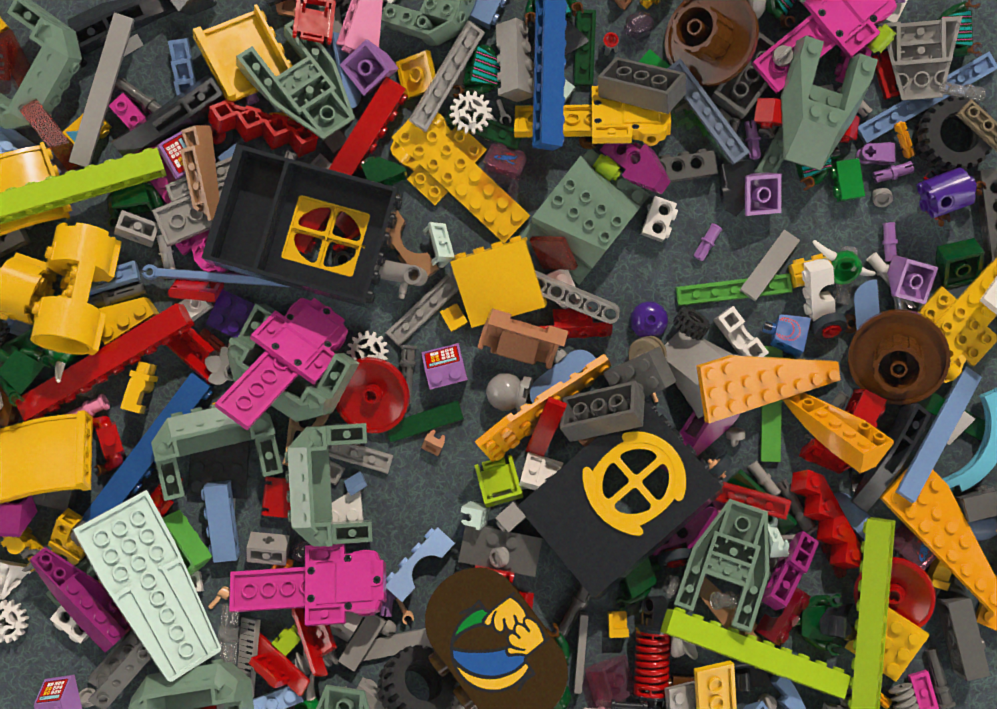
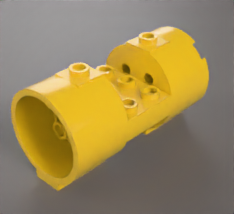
(21, 284)
(67, 320)

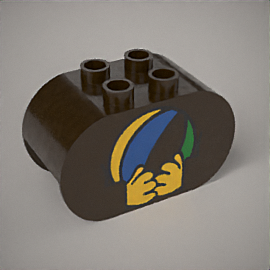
(493, 644)

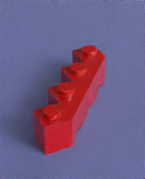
(769, 114)
(253, 123)
(833, 524)

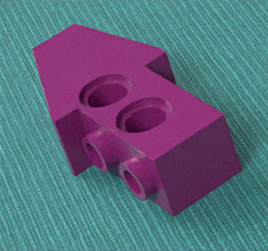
(646, 173)
(694, 531)
(789, 571)

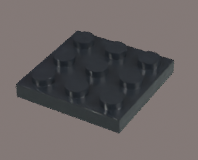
(220, 465)

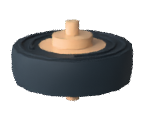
(720, 465)

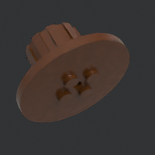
(712, 38)
(899, 356)

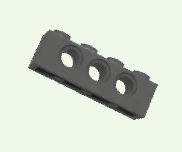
(706, 168)

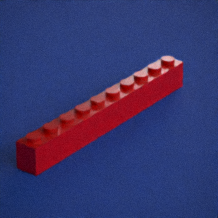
(356, 149)
(108, 360)

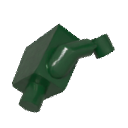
(134, 200)
(21, 370)
(638, 583)
(809, 624)

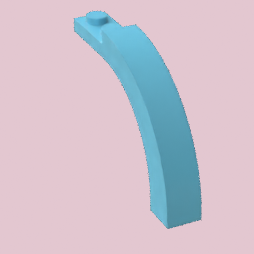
(986, 456)

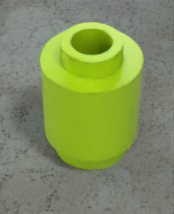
(882, 40)
(607, 167)

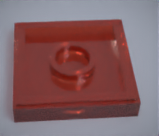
(553, 252)

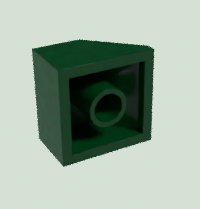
(383, 171)
(959, 262)

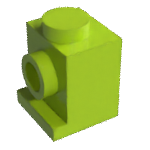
(288, 640)

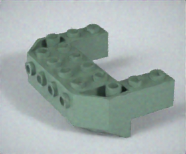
(434, 22)
(51, 68)
(301, 398)
(205, 431)
(311, 486)
(197, 688)

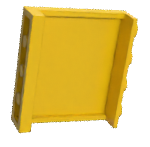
(227, 40)
(498, 280)

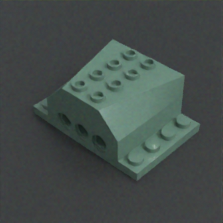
(586, 212)

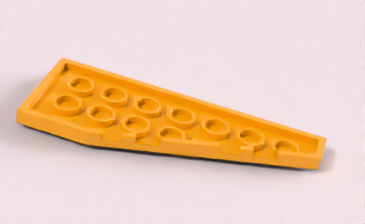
(748, 382)
(513, 428)
(946, 533)

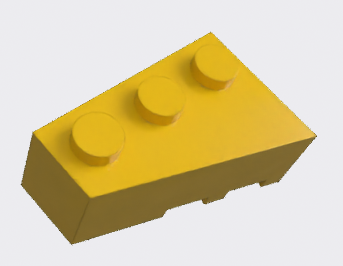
(125, 317)

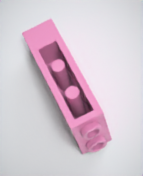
(361, 23)

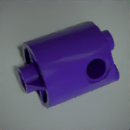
(946, 192)

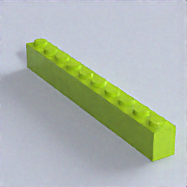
(80, 184)
(872, 613)
(755, 653)

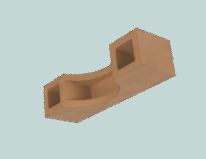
(407, 257)

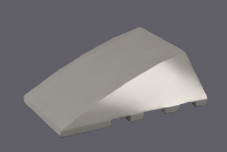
(922, 55)
(682, 358)

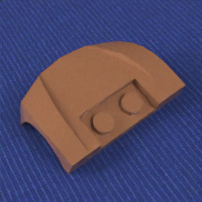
(521, 340)

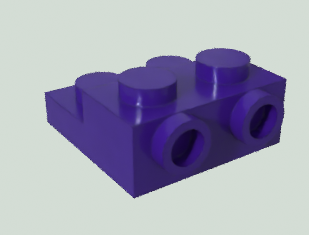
(230, 313)

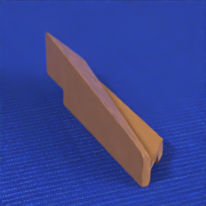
(201, 169)
(724, 615)

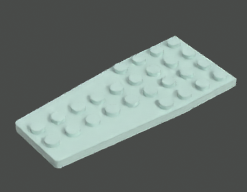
(150, 584)

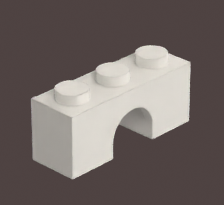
(816, 276)
(732, 327)

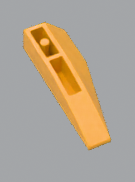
(841, 432)

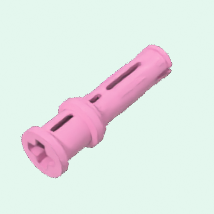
(93, 406)

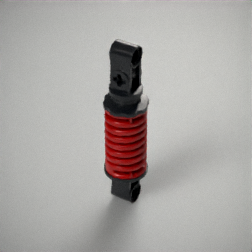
(652, 654)

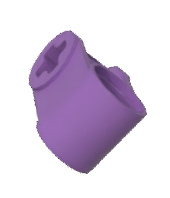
(879, 153)

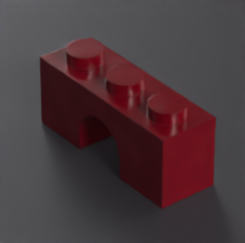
(778, 628)

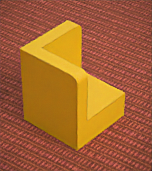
(454, 317)
(617, 624)

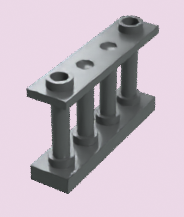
(117, 670)

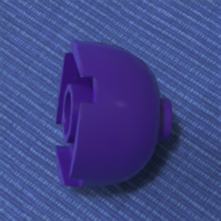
(648, 319)

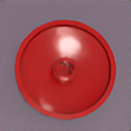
(375, 396)
(910, 591)

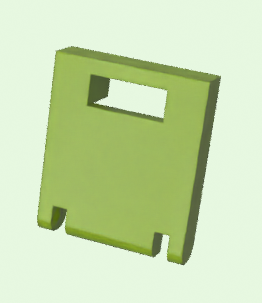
(498, 478)

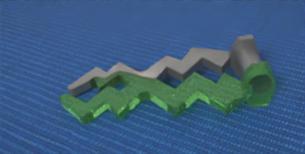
(690, 124)

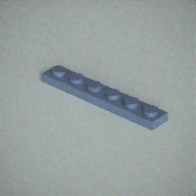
(711, 116)

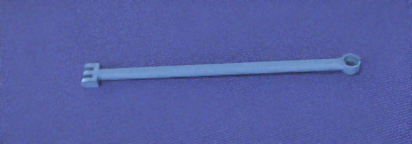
(205, 276)

